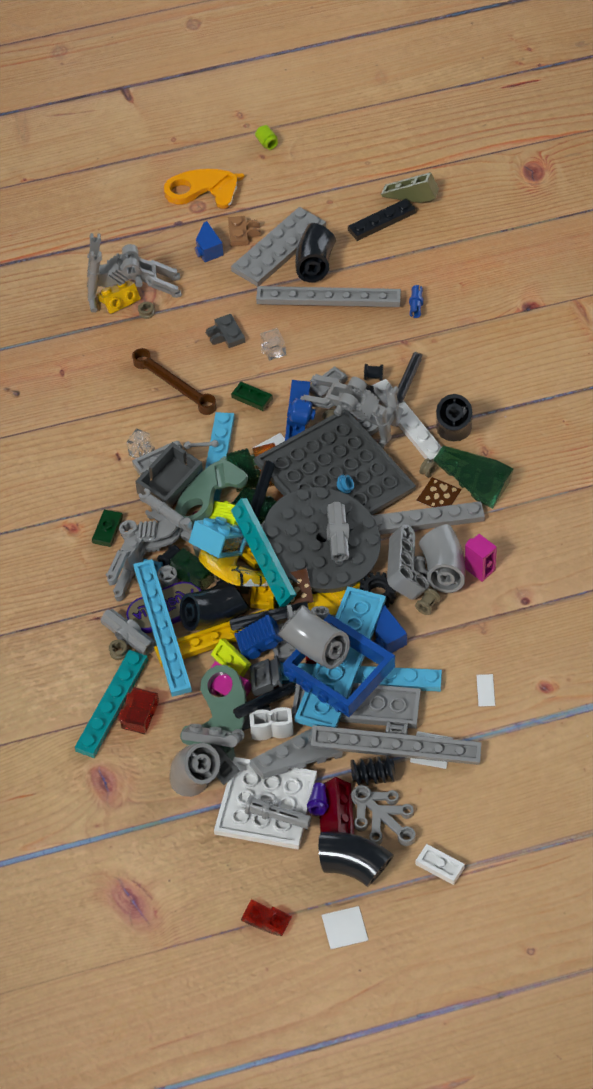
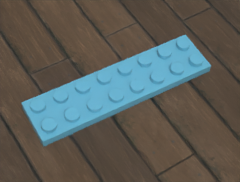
(361, 612)

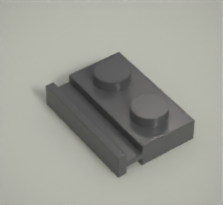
(265, 676)

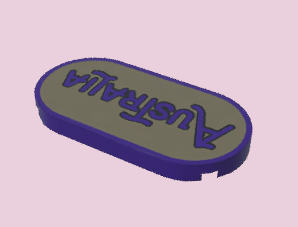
(172, 596)

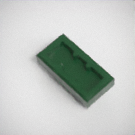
(251, 396)
(107, 528)

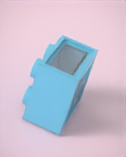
(218, 537)

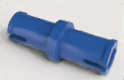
(416, 301)

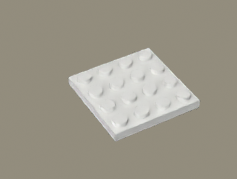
(284, 790)

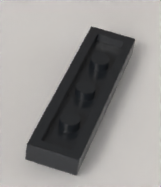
(381, 219)

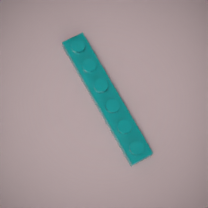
(263, 552)
(111, 704)

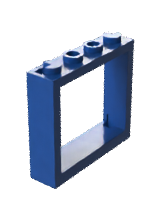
(325, 694)

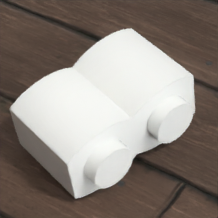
(271, 723)

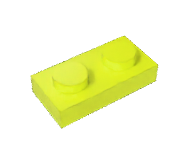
(228, 655)

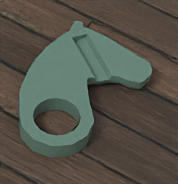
(202, 488)
(222, 707)

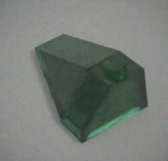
(480, 475)

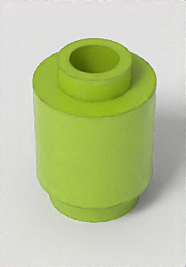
(266, 137)

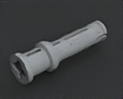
(267, 810)

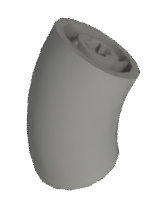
(443, 559)
(315, 638)
(194, 769)

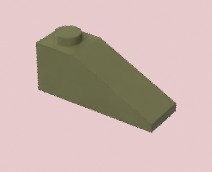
(415, 189)

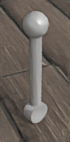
(187, 445)

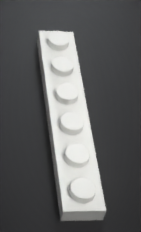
(411, 425)

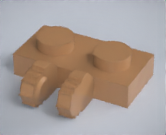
(242, 230)

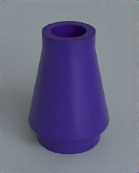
(317, 801)

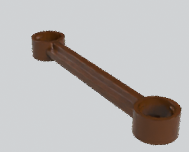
(174, 381)

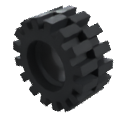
(379, 581)

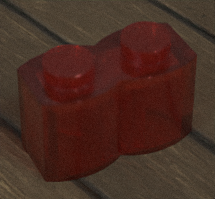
(138, 710)

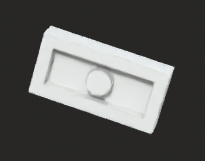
(440, 864)

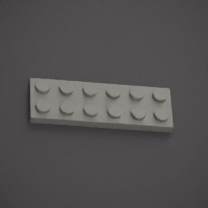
(274, 248)
(383, 705)

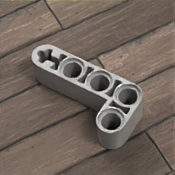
(400, 569)

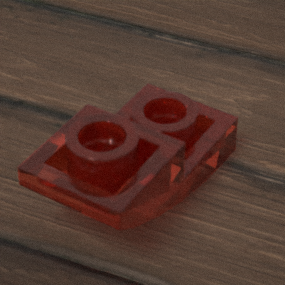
(266, 919)

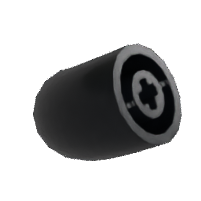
(314, 253)
(454, 418)
(211, 607)
(352, 856)

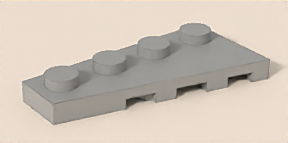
(290, 754)

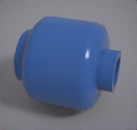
(301, 411)

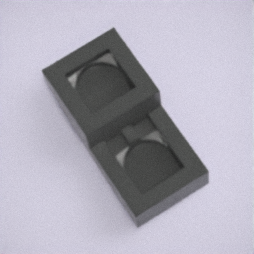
(227, 766)

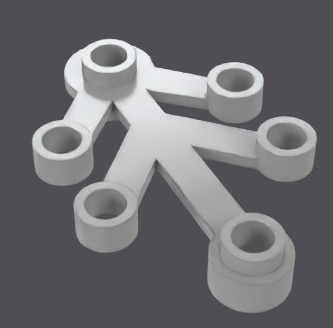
(382, 813)

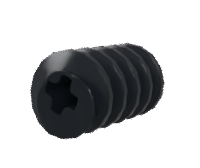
(372, 770)

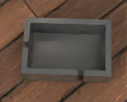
(169, 475)

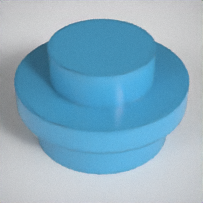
(345, 484)

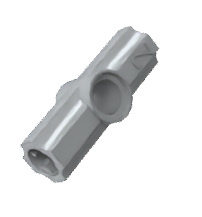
(337, 531)
(128, 631)

